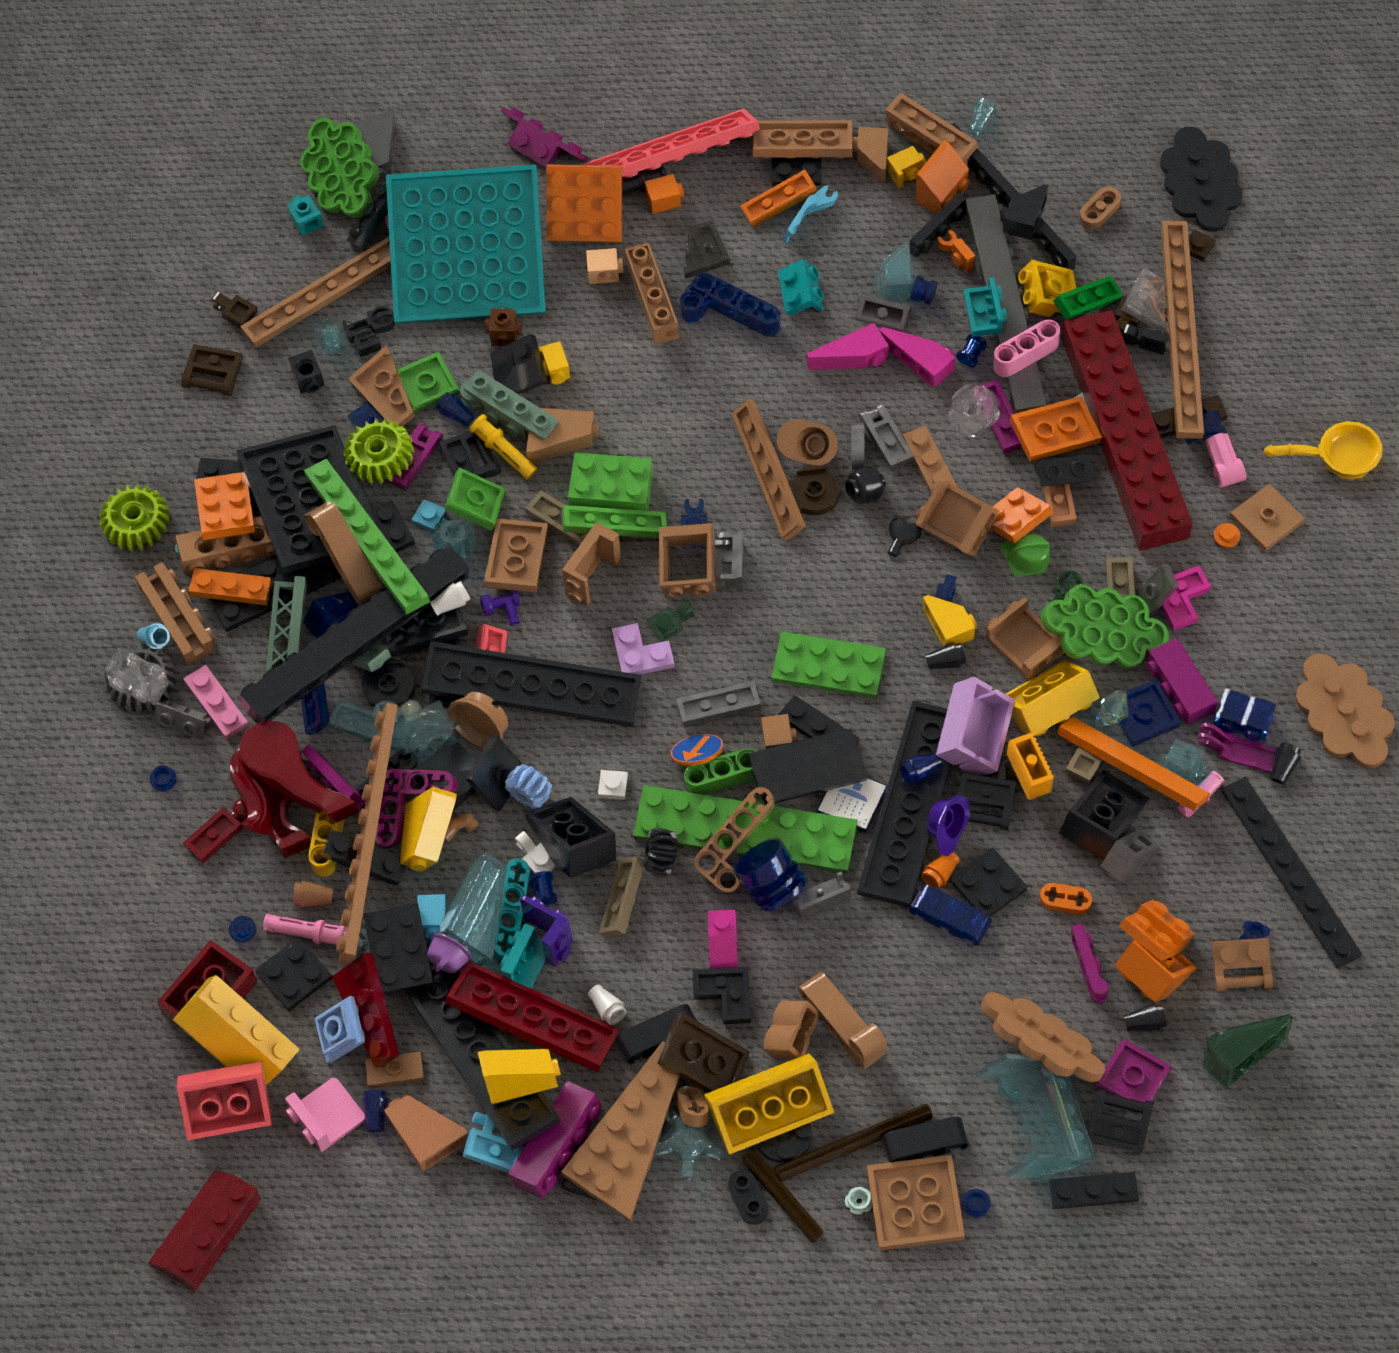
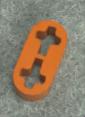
(1066, 892)

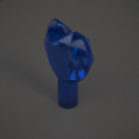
(1212, 426)

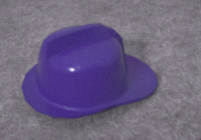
(948, 822)

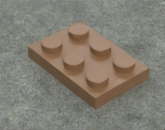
(516, 555)

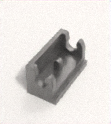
(729, 560)
(822, 897)

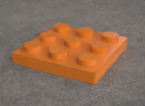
(584, 203)

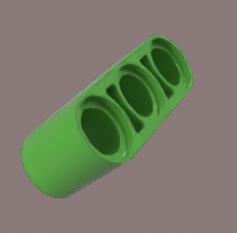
(713, 782)

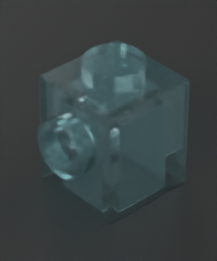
(1185, 761)

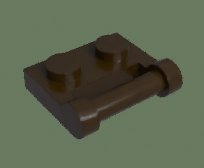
(212, 362)

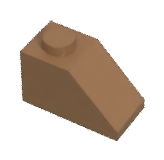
(872, 150)

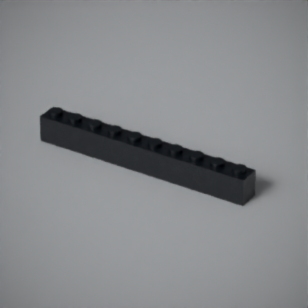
(346, 640)

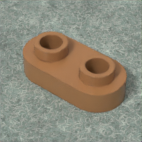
(1099, 209)

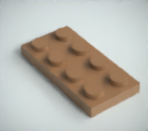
(803, 139)

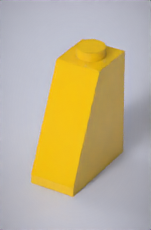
(425, 828)
(517, 1072)

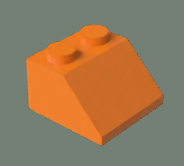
(941, 178)
(1151, 975)

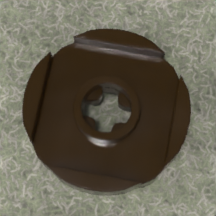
(823, 480)

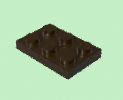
(702, 1055)

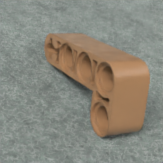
(344, 551)
(739, 836)
(859, 1040)

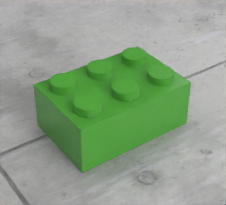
(610, 481)

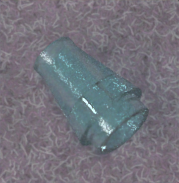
(982, 114)

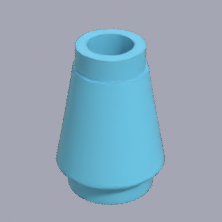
(154, 636)

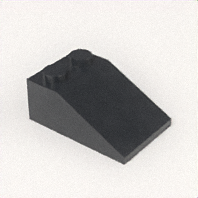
(1103, 815)
(573, 836)

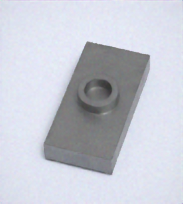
(1158, 588)

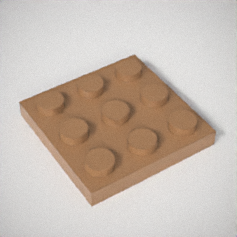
(915, 1202)

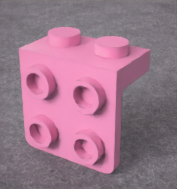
(325, 1114)

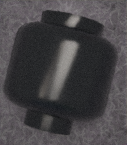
(865, 485)

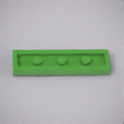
(622, 521)

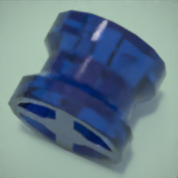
(923, 290)

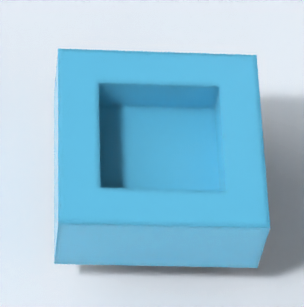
(428, 515)

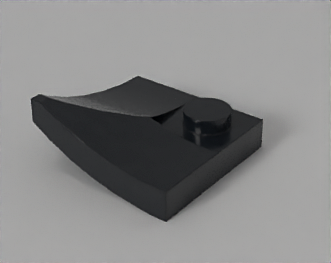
(519, 365)

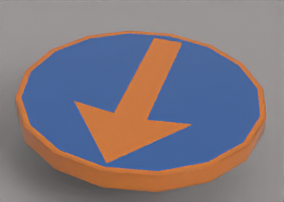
(697, 749)

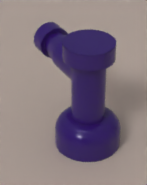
(508, 601)

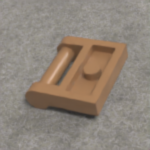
(1242, 954)

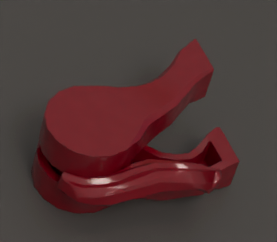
(271, 776)

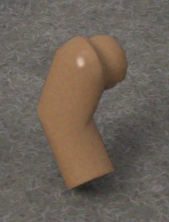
(462, 821)

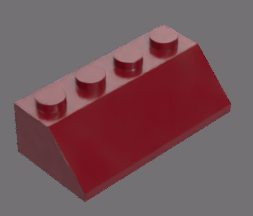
(206, 1229)

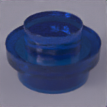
(163, 778)
(242, 929)
(976, 1203)

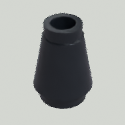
(946, 657)
(1284, 762)
(1146, 1018)

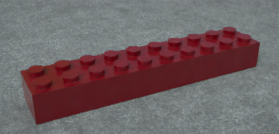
(1127, 430)

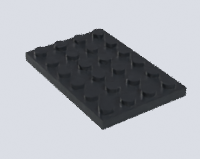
(285, 494)

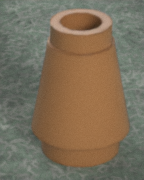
(311, 894)

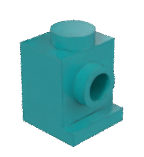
(303, 211)

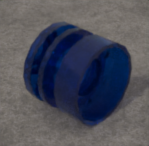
(770, 874)

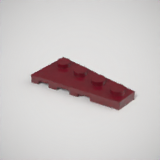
(363, 982)

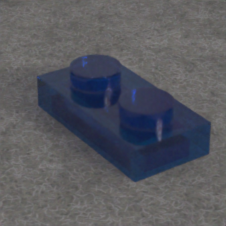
(315, 710)

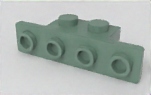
(509, 408)

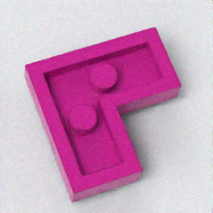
(1178, 606)

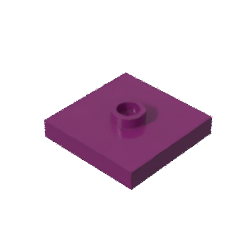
(1133, 1073)

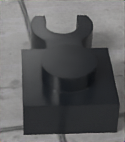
(1148, 339)

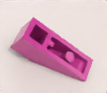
(852, 351)
(921, 355)

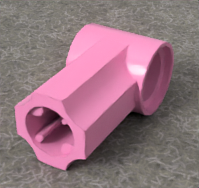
(1226, 465)

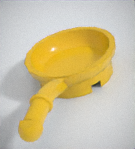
(1346, 448)

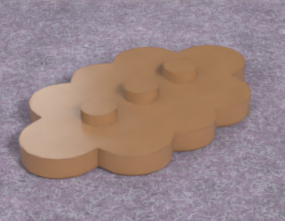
(1345, 710)
(1042, 1037)

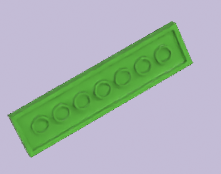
(810, 837)

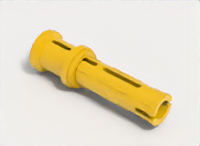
(494, 439)

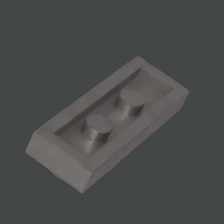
(718, 703)

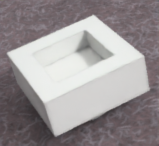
(613, 784)

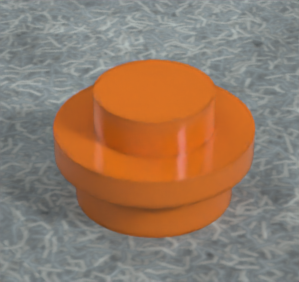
(1226, 535)

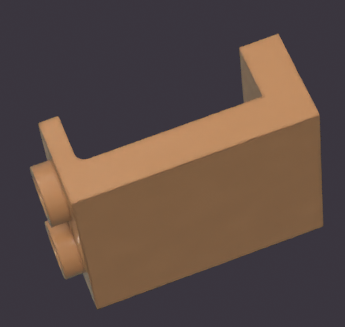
(956, 517)
(597, 545)
(1023, 639)

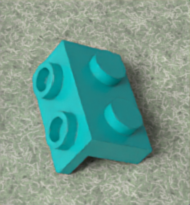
(800, 287)
(984, 309)
(525, 958)

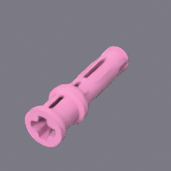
(318, 931)

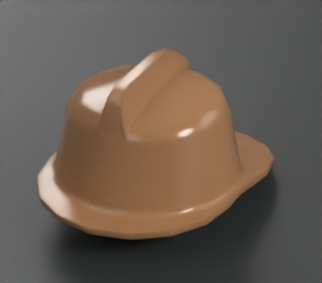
(807, 442)

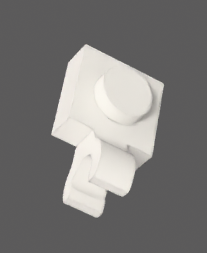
(535, 855)

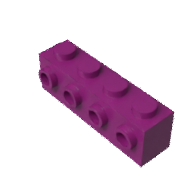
(551, 1151)

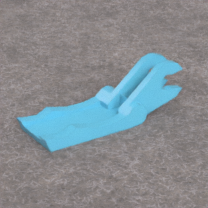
(814, 203)

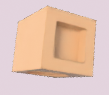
(603, 266)

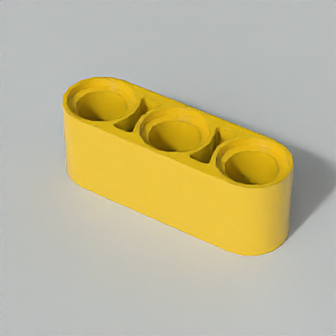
(321, 828)

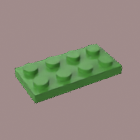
(828, 664)

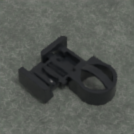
(363, 330)

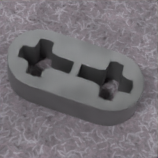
(857, 445)

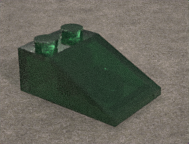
(1242, 1047)

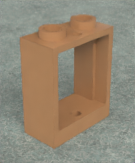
(687, 536)

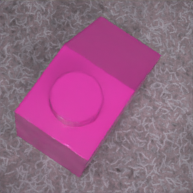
(722, 939)

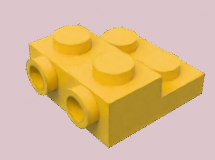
(1043, 284)

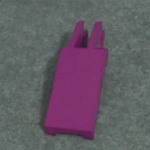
(1235, 749)

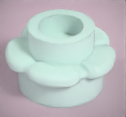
(858, 1193)

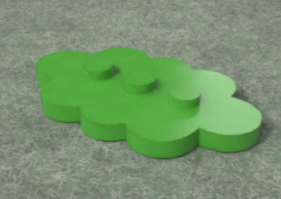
(339, 167)
(1104, 626)

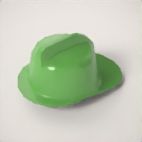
(1027, 555)

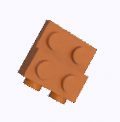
(1157, 930)

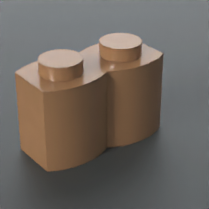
(791, 1029)

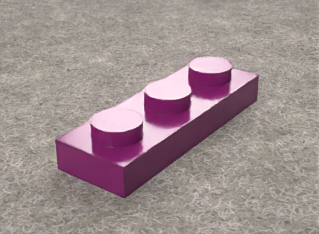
(1002, 427)
(331, 777)

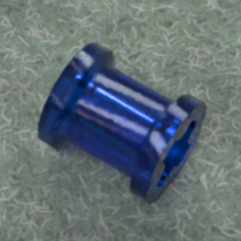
(971, 350)
(543, 887)

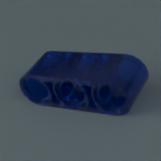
(951, 914)

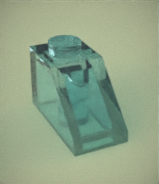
(895, 274)

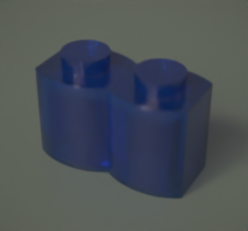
(1244, 715)

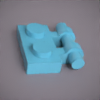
(488, 1148)

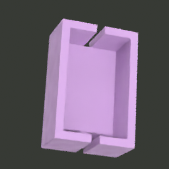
(975, 727)

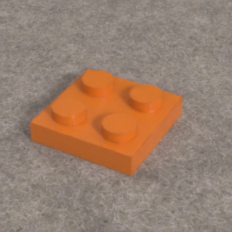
(1019, 514)

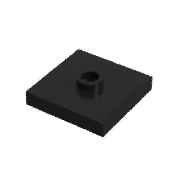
(491, 772)

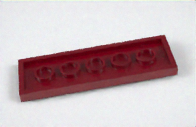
(532, 1016)

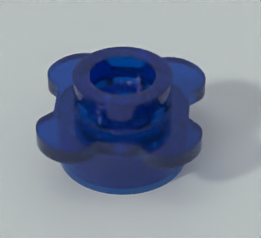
(1254, 928)

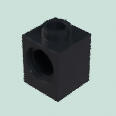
(303, 364)

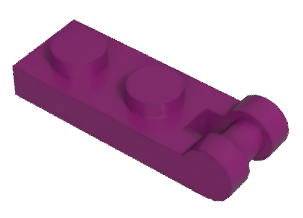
(421, 454)
(1089, 965)

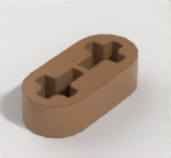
(692, 1106)

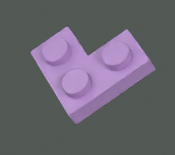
(637, 658)

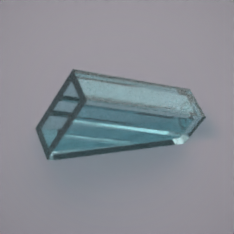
(476, 908)

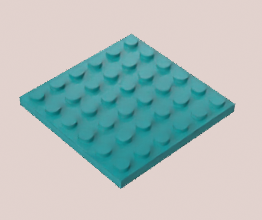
(465, 243)

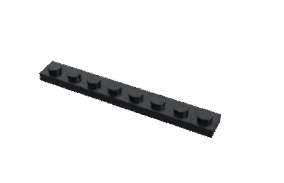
(1045, 237)
(1291, 873)

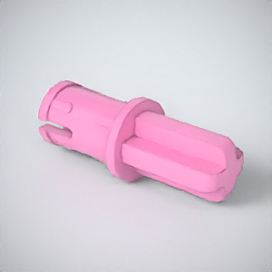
(1209, 784)

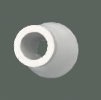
(451, 598)
(608, 1006)

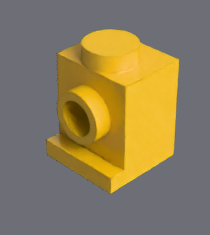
(905, 165)
(555, 363)

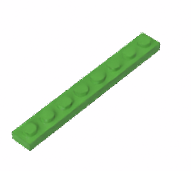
(369, 538)

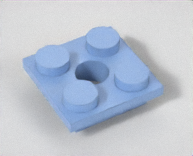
(350, 1034)

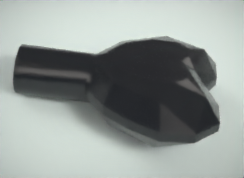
(902, 534)

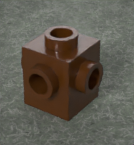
(503, 326)

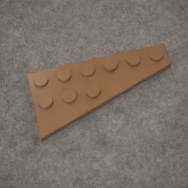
(622, 1146)

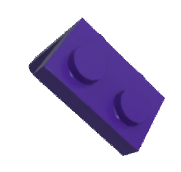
(556, 924)

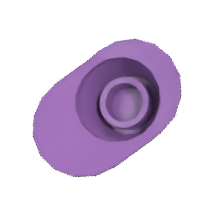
(447, 954)

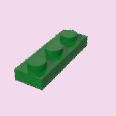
(1088, 298)

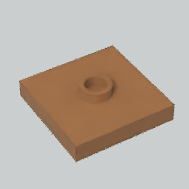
(1267, 517)

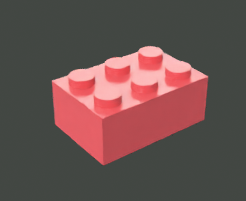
(224, 1100)

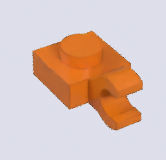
(961, 253)

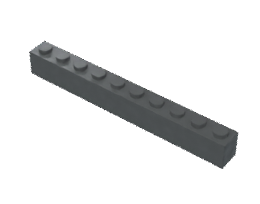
(995, 261)

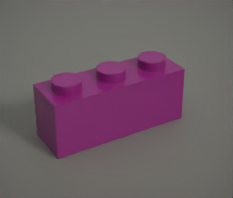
(1181, 681)

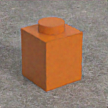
(664, 193)

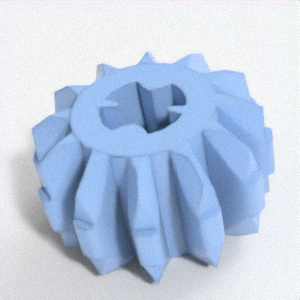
(528, 786)

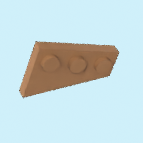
(383, 388)

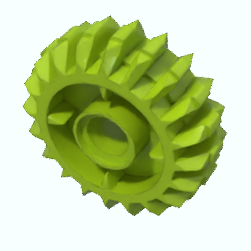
(393, 447)
(120, 509)

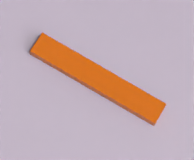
(1133, 763)

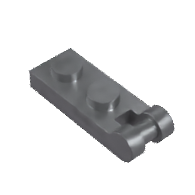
(886, 437)

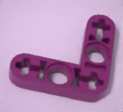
(403, 789)

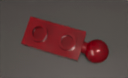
(216, 832)

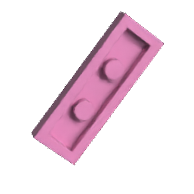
(216, 702)

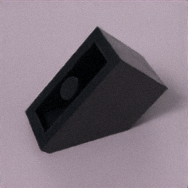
(1024, 213)

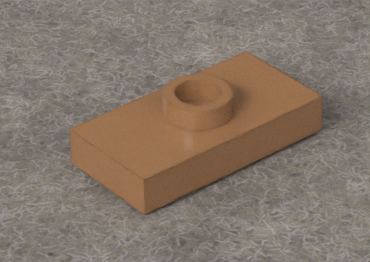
(401, 1070)

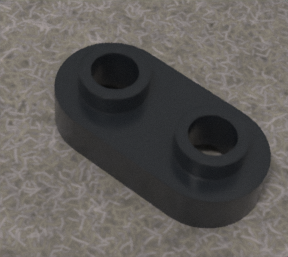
(747, 1196)

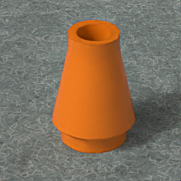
(939, 871)

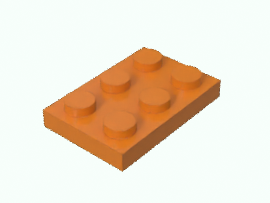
(1055, 429)
(224, 506)

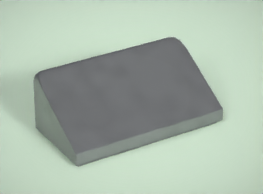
(883, 312)

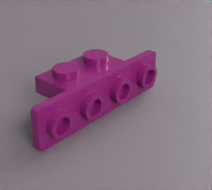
(535, 142)

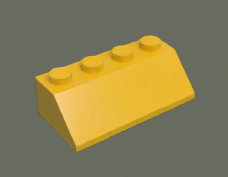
(234, 1029)
(769, 1103)

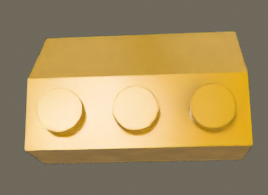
(1052, 697)

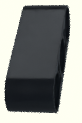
(647, 1036)
(925, 1139)

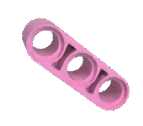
(1021, 358)

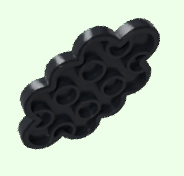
(1201, 179)

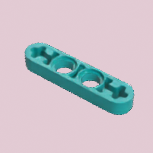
(511, 909)

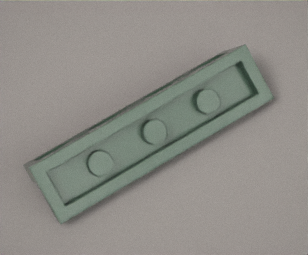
(296, 623)

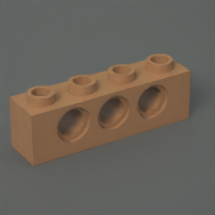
(220, 556)

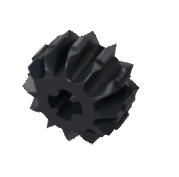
(660, 851)

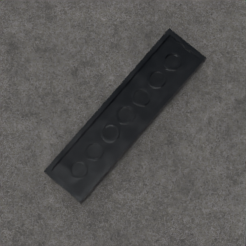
(235, 614)
(532, 683)
(902, 828)
(461, 1040)

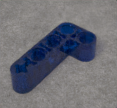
(762, 318)

